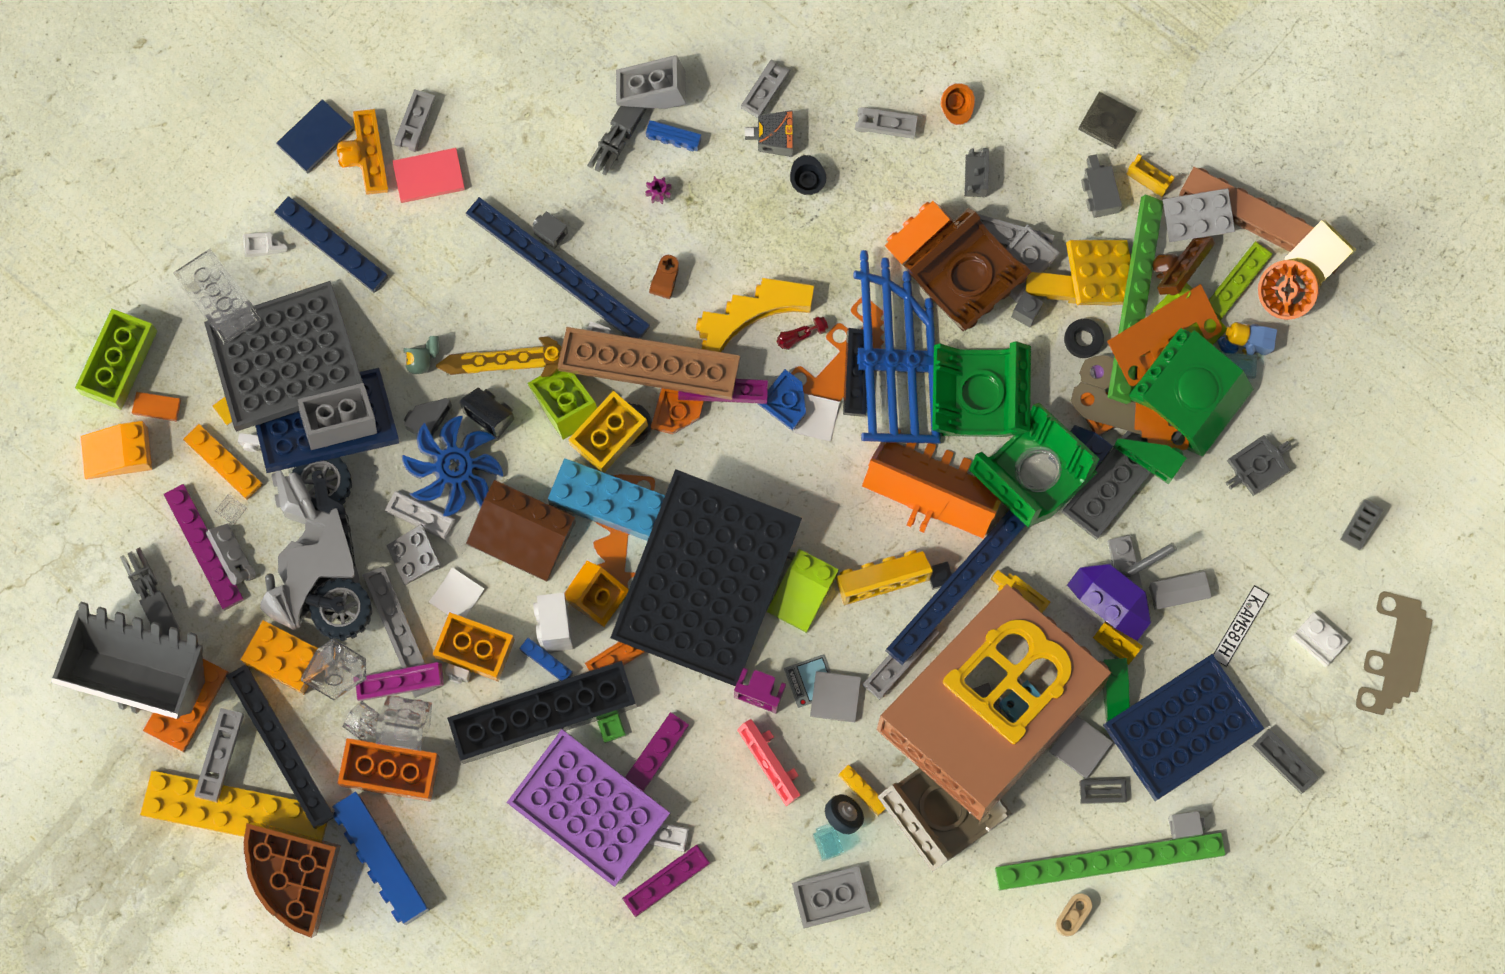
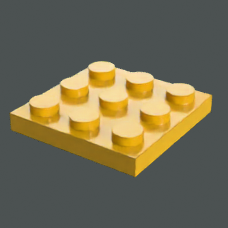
(1099, 270)

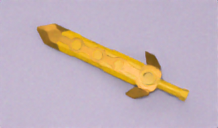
(504, 360)

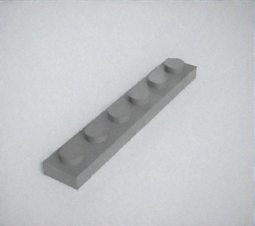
(394, 621)

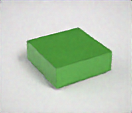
(611, 728)

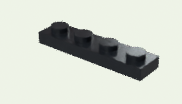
(855, 380)

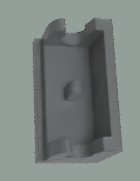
(976, 173)

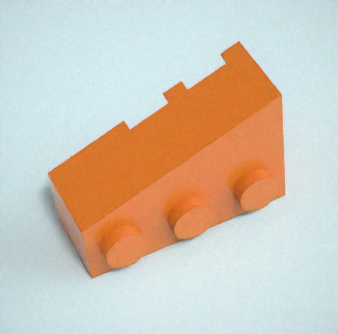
(918, 231)

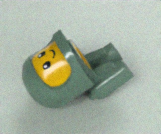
(419, 358)

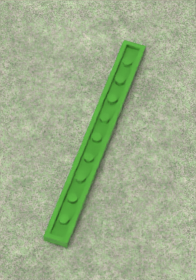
(1137, 286)
(1109, 861)

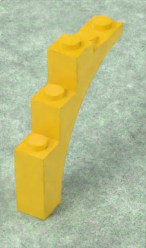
(772, 299)

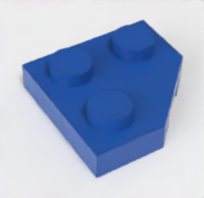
(786, 400)

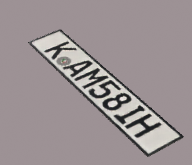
(1240, 625)

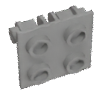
(413, 554)

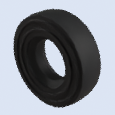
(1084, 325)

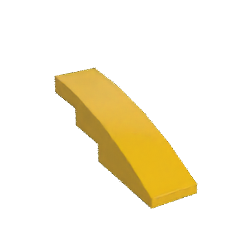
(1052, 286)

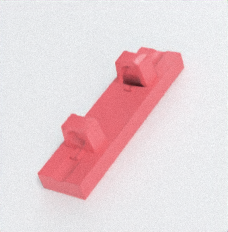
(769, 763)

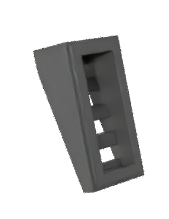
(1369, 507)

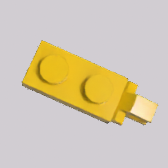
(1027, 591)

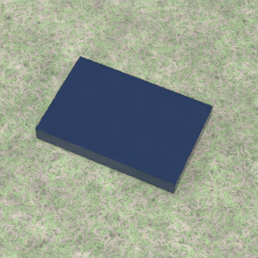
(314, 136)

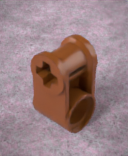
(664, 280)

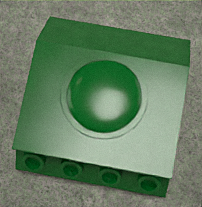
(1193, 389)
(981, 391)

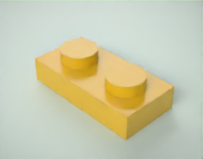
(1117, 642)

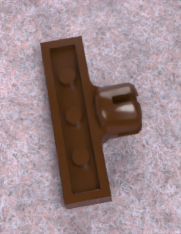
(1179, 269)

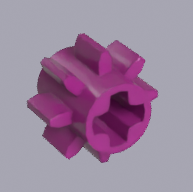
(658, 183)

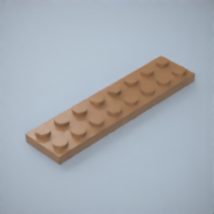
(649, 363)

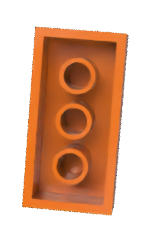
(388, 770)

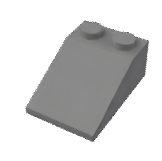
(652, 84)

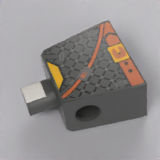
(773, 133)

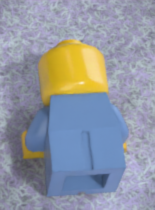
(1253, 337)

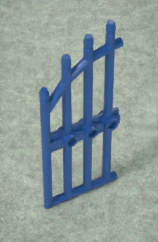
(893, 359)

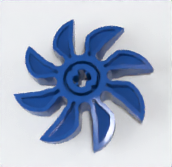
(442, 460)

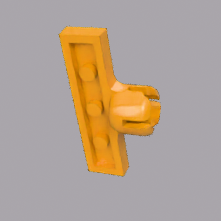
(365, 152)

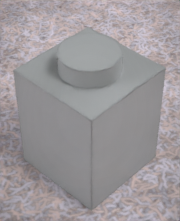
(1186, 825)

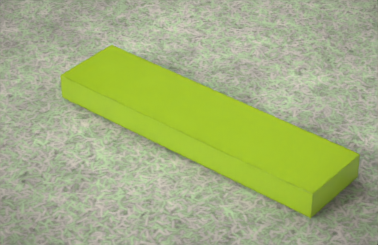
(1239, 279)

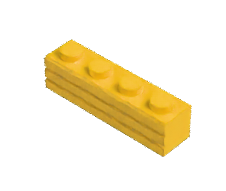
(862, 789)

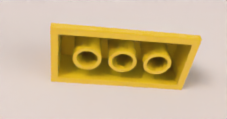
(883, 577)

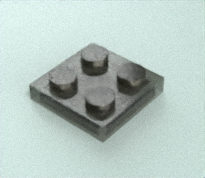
(1107, 120)

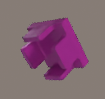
(759, 691)

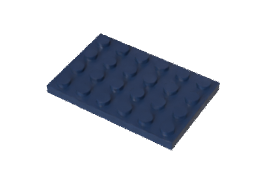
(286, 442)
(1183, 727)

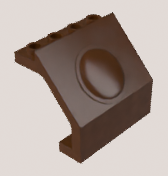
(966, 270)

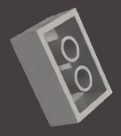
(337, 416)

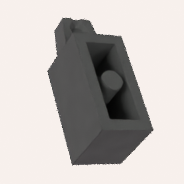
(1101, 189)

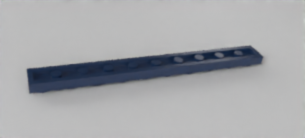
(557, 269)
(955, 587)

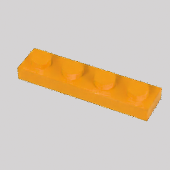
(223, 462)

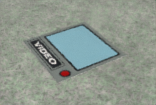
(802, 678)

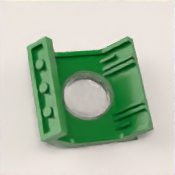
(1037, 469)

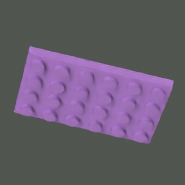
(588, 807)

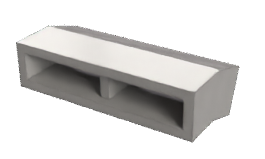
(1179, 590)

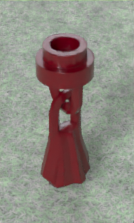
(790, 338)

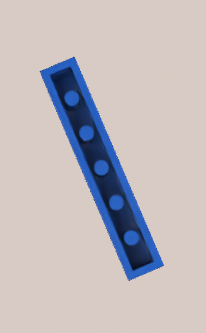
(380, 858)

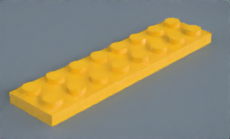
(173, 801)

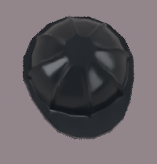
(807, 175)

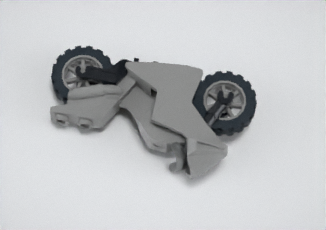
(322, 559)

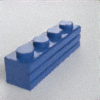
(673, 135)
(545, 660)

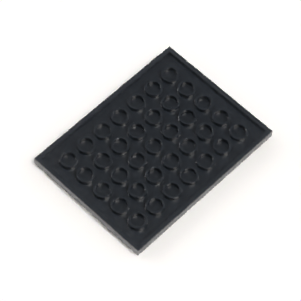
(706, 577)

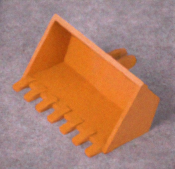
(931, 487)

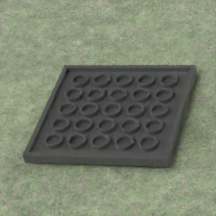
(285, 357)

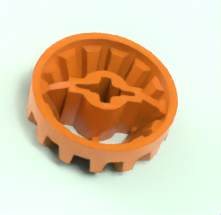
(1286, 309)

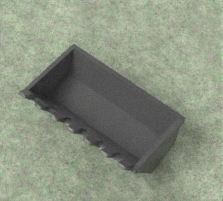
(131, 663)

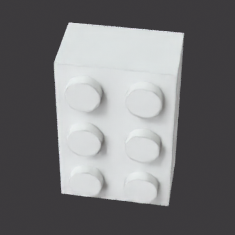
(553, 622)

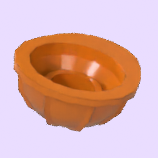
(958, 103)

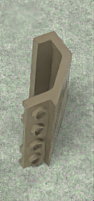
(934, 819)

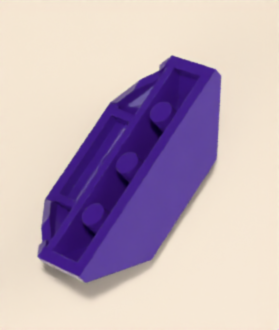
(1113, 598)

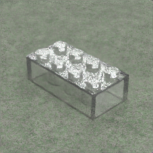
(217, 296)

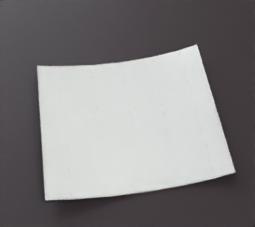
(819, 418)
(456, 594)

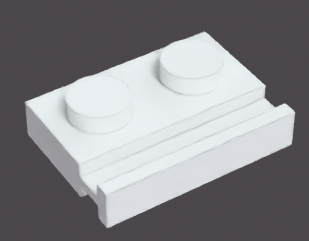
(1319, 639)

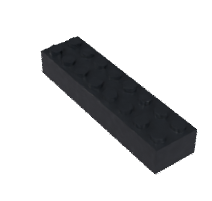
(541, 712)

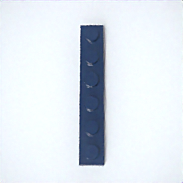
(331, 244)

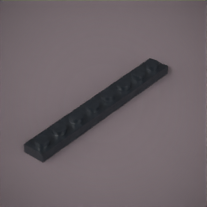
(280, 746)

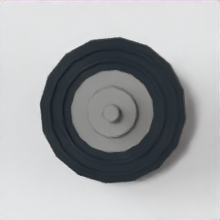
(844, 814)

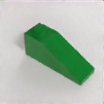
(1155, 458)
(1116, 688)

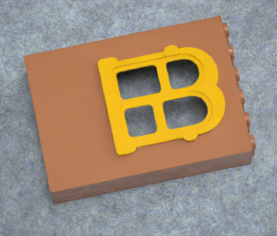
(960, 734)

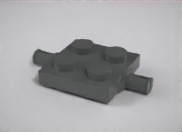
(1258, 465)

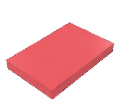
(428, 175)

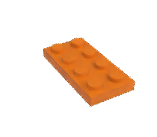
(181, 730)

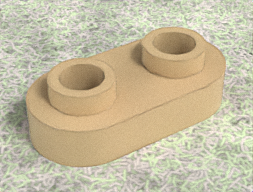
(1073, 915)

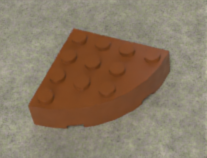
(290, 874)

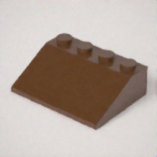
(520, 530)

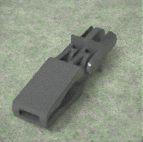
(610, 146)
(154, 605)

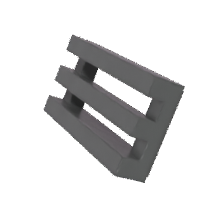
(1082, 783)

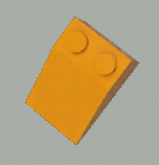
(116, 450)

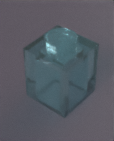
(827, 842)

